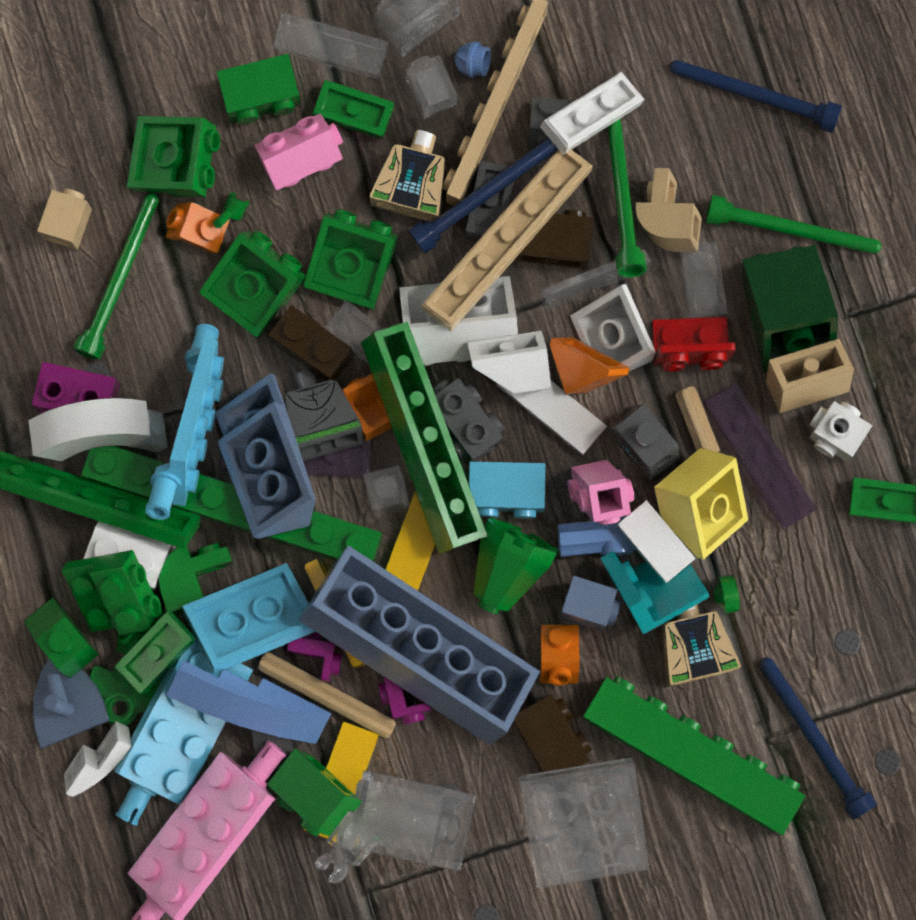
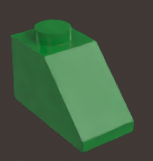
(60, 638)

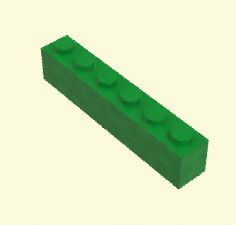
(423, 437)
(693, 756)

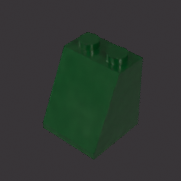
(788, 302)

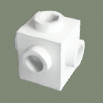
(852, 430)

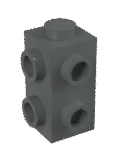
(467, 423)

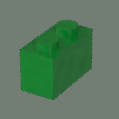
(259, 89)
(312, 793)

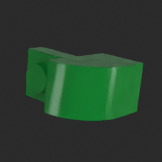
(181, 573)

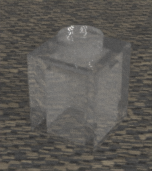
(431, 85)
(386, 490)

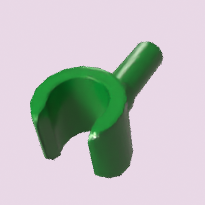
(232, 209)

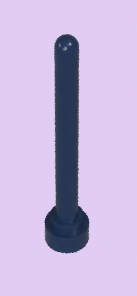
(823, 114)
(429, 233)
(855, 798)

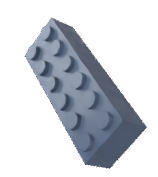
(419, 646)

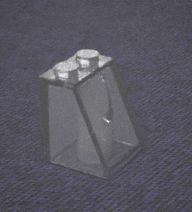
(416, 819)

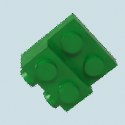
(173, 155)
(351, 258)
(253, 281)
(113, 592)

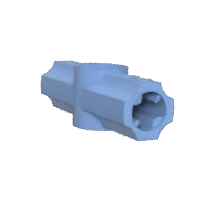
(592, 538)

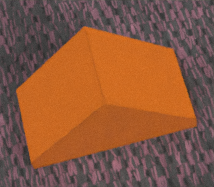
(584, 367)

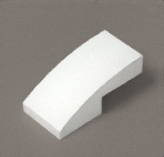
(93, 765)

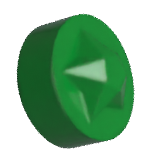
(727, 594)

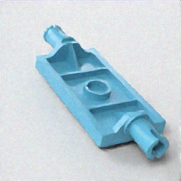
(179, 476)
(169, 743)

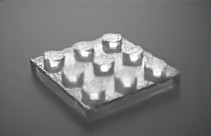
(584, 822)

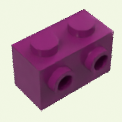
(66, 385)

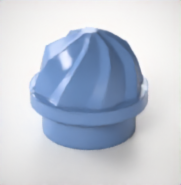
(473, 59)

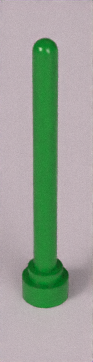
(722, 211)
(630, 259)
(91, 341)

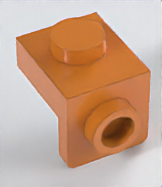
(195, 226)
(368, 406)
(559, 654)

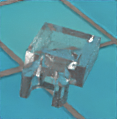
(351, 844)

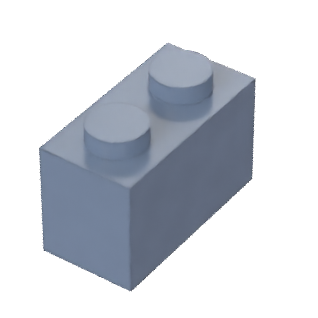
(590, 604)

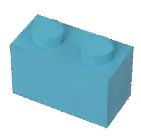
(508, 488)

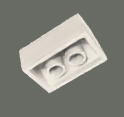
(488, 319)

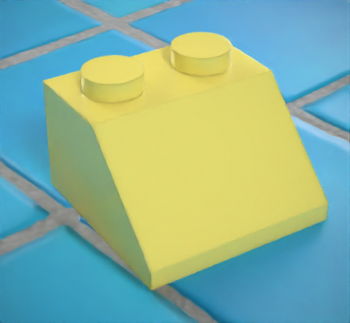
(703, 501)

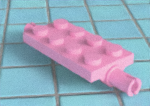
(203, 833)

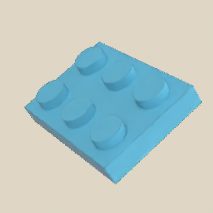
(248, 618)

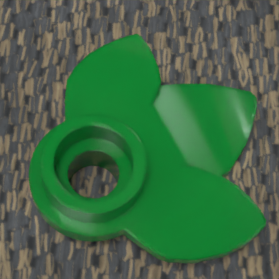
(116, 688)

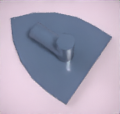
(65, 705)

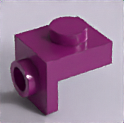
(313, 647)
(393, 695)

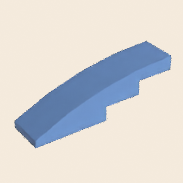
(239, 702)

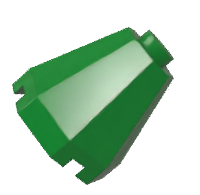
(509, 564)

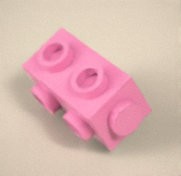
(299, 151)
(601, 491)

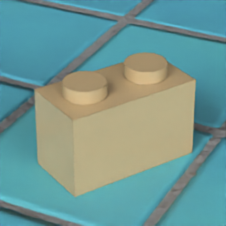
(809, 375)

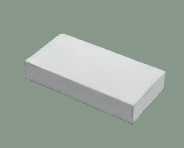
(656, 542)

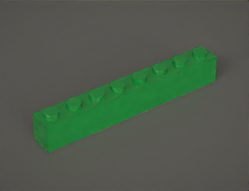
(220, 504)

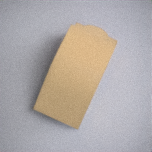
(669, 223)

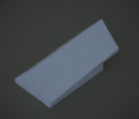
(265, 460)

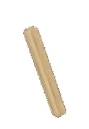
(326, 695)

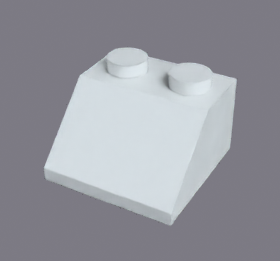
(149, 552)

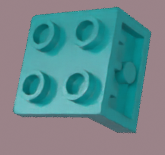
(649, 597)

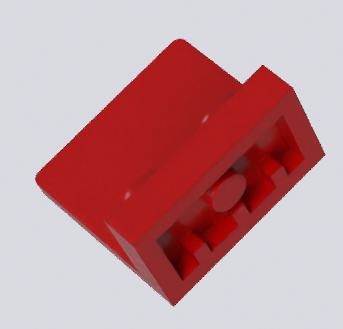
(691, 343)

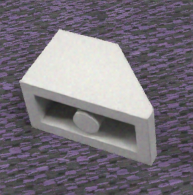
(513, 361)

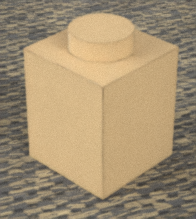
(65, 218)

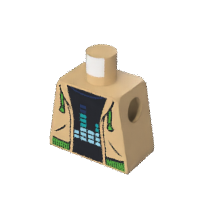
(411, 180)
(696, 647)

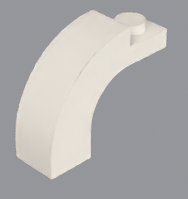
(95, 424)

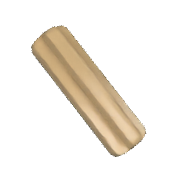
(696, 419)

